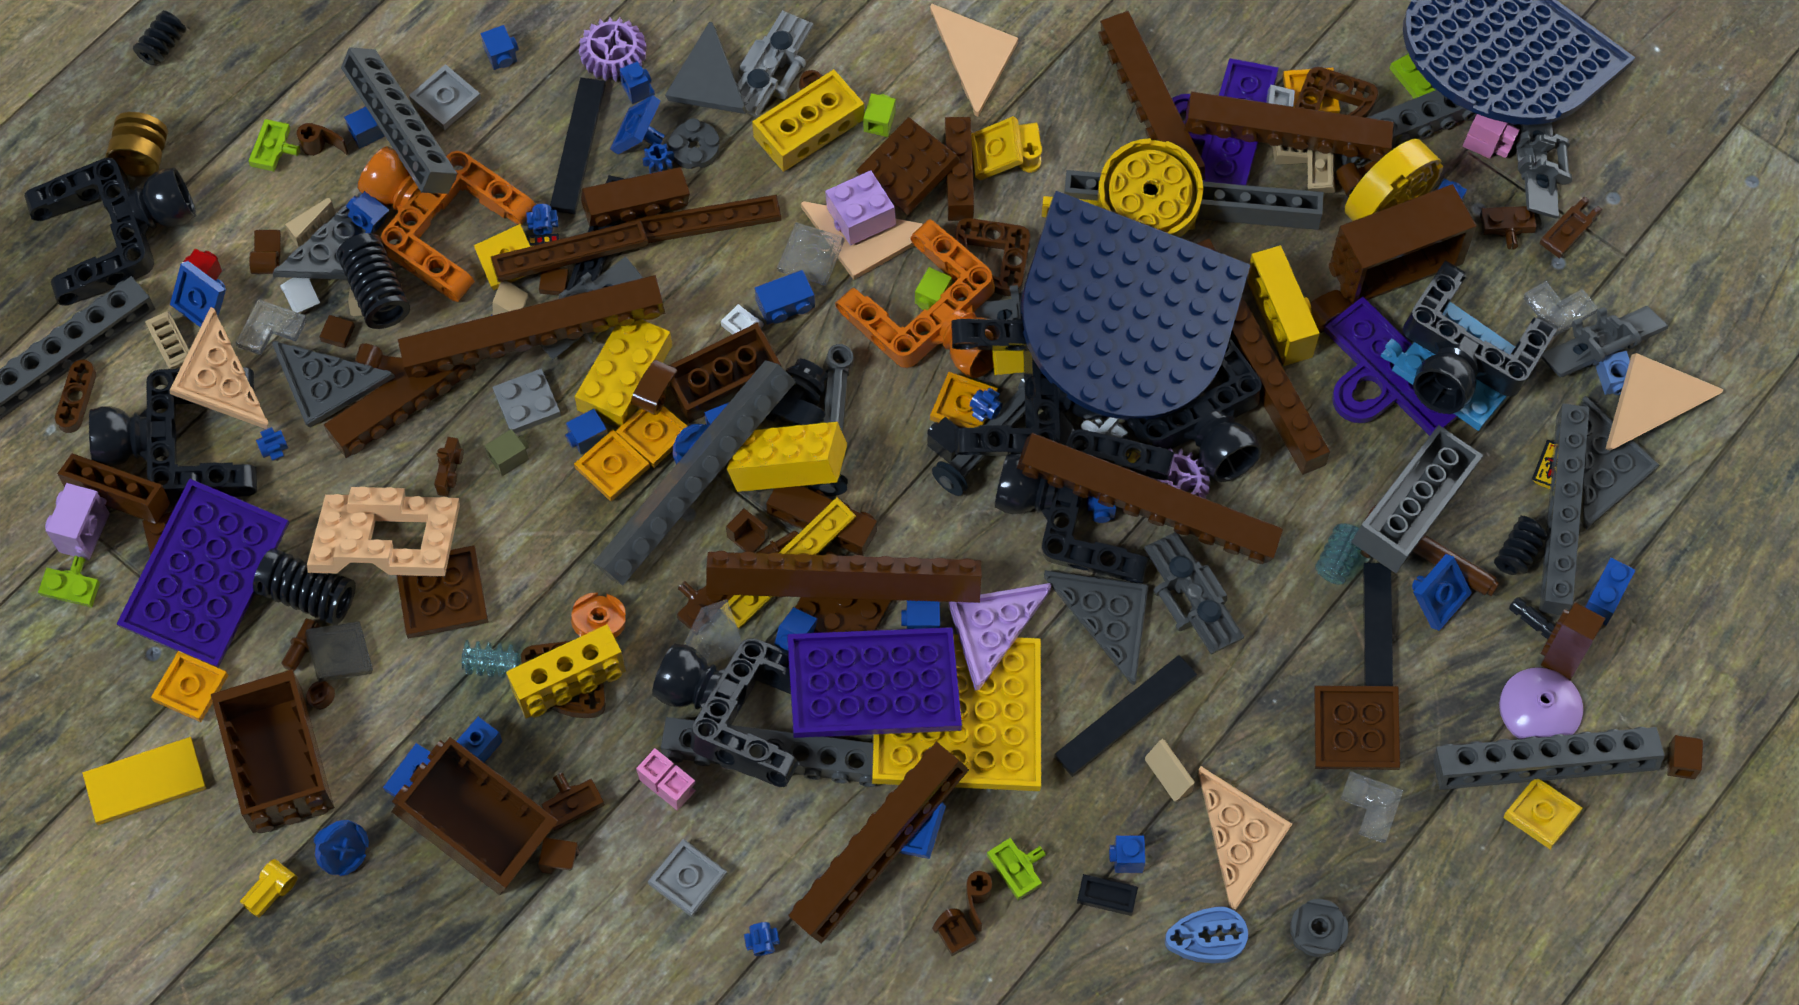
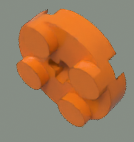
(591, 604)

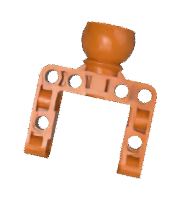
(393, 185)
(891, 339)

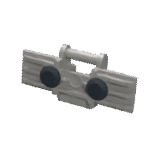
(766, 55)

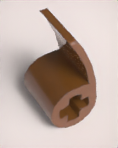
(313, 138)
(1350, 175)
(266, 252)
(1327, 308)
(373, 356)
(650, 390)
(977, 896)

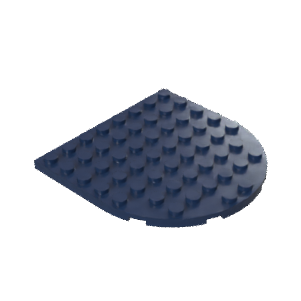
(1511, 56)
(1126, 311)

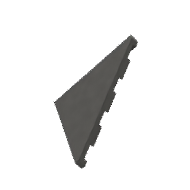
(707, 77)
(318, 255)
(325, 382)
(1609, 473)
(1109, 612)

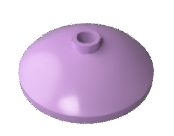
(1526, 713)

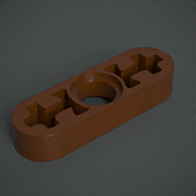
(78, 407)

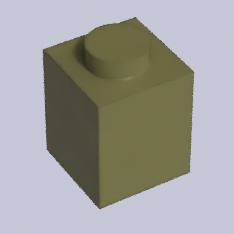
(507, 451)

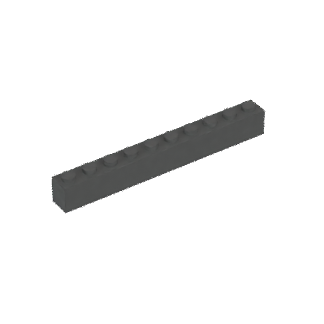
(1229, 202)
(694, 472)

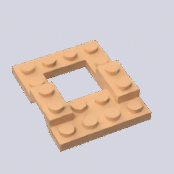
(349, 522)

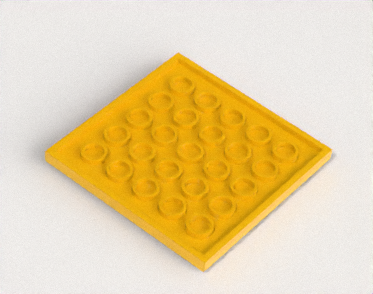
(997, 732)

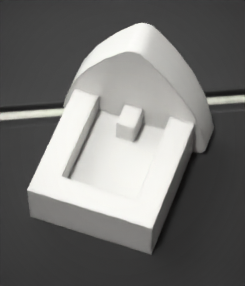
(300, 294)
(739, 319)

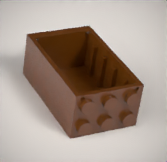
(1401, 244)
(272, 752)
(472, 814)

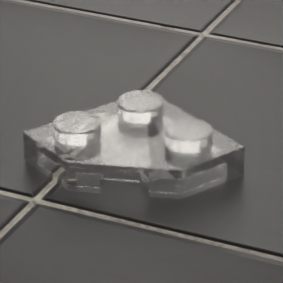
(714, 632)

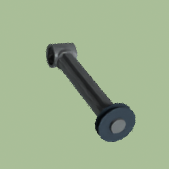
(835, 404)
(952, 475)

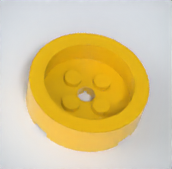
(1159, 164)
(1396, 178)

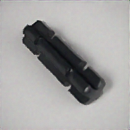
(1532, 617)

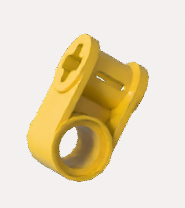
(1030, 147)

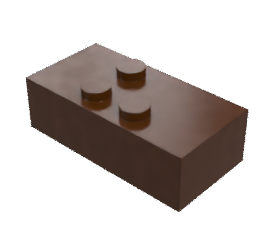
(719, 371)

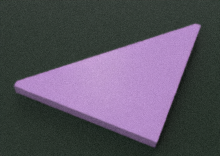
(993, 625)

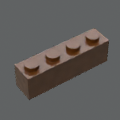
(960, 179)
(635, 197)
(119, 488)
(800, 506)
(1571, 640)

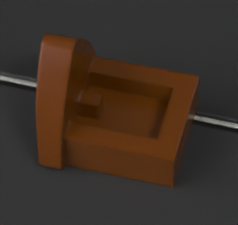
(954, 931)

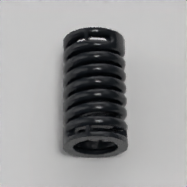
(373, 281)
(312, 593)

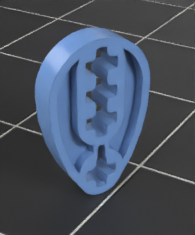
(1210, 920)

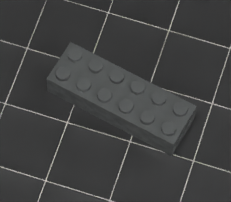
(1416, 499)

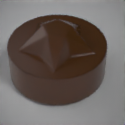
(808, 77)
(320, 695)

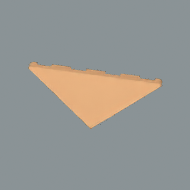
(976, 53)
(870, 252)
(216, 377)
(1654, 396)
(1242, 833)

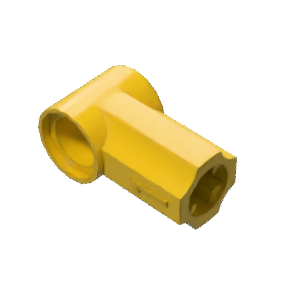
(273, 882)

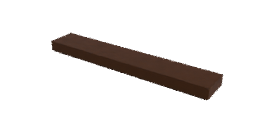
(711, 218)
(569, 250)

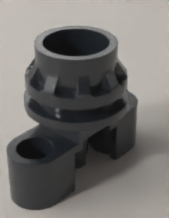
(801, 400)

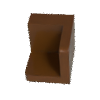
(747, 531)
(1685, 757)
(557, 855)

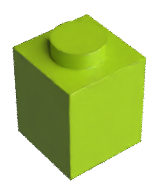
(879, 114)
(931, 288)

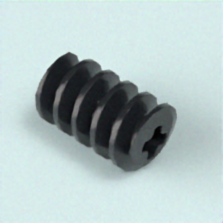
(158, 37)
(1520, 546)

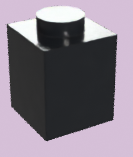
(942, 439)

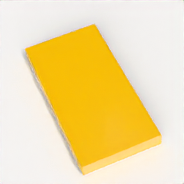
(144, 781)

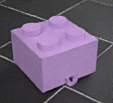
(860, 208)
(77, 521)

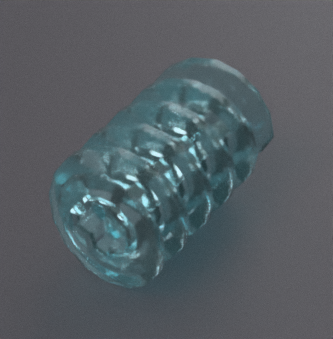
(1338, 554)
(489, 659)

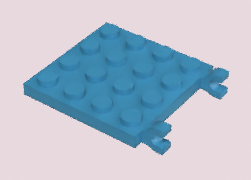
(1485, 399)

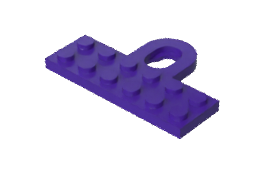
(1232, 158)
(1363, 337)

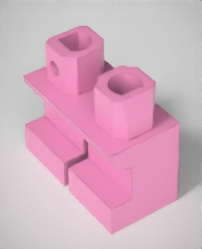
(1490, 137)
(666, 780)

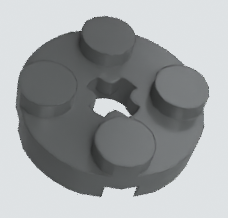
(694, 131)
(1307, 940)

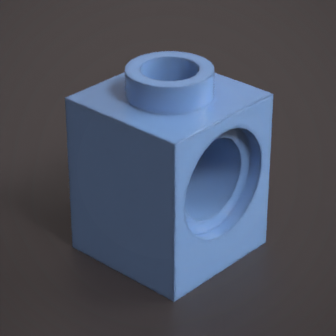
(1613, 363)

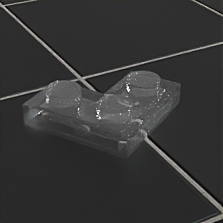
(1557, 311)
(269, 320)
(1378, 799)

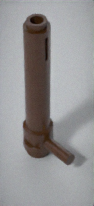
(1434, 552)

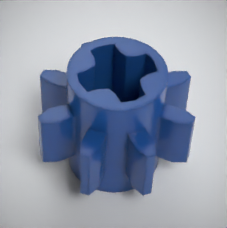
(658, 158)
(542, 219)
(986, 404)
(272, 444)
(761, 939)

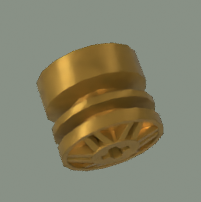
(137, 143)

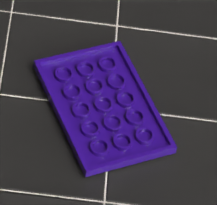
(202, 573)
(873, 682)

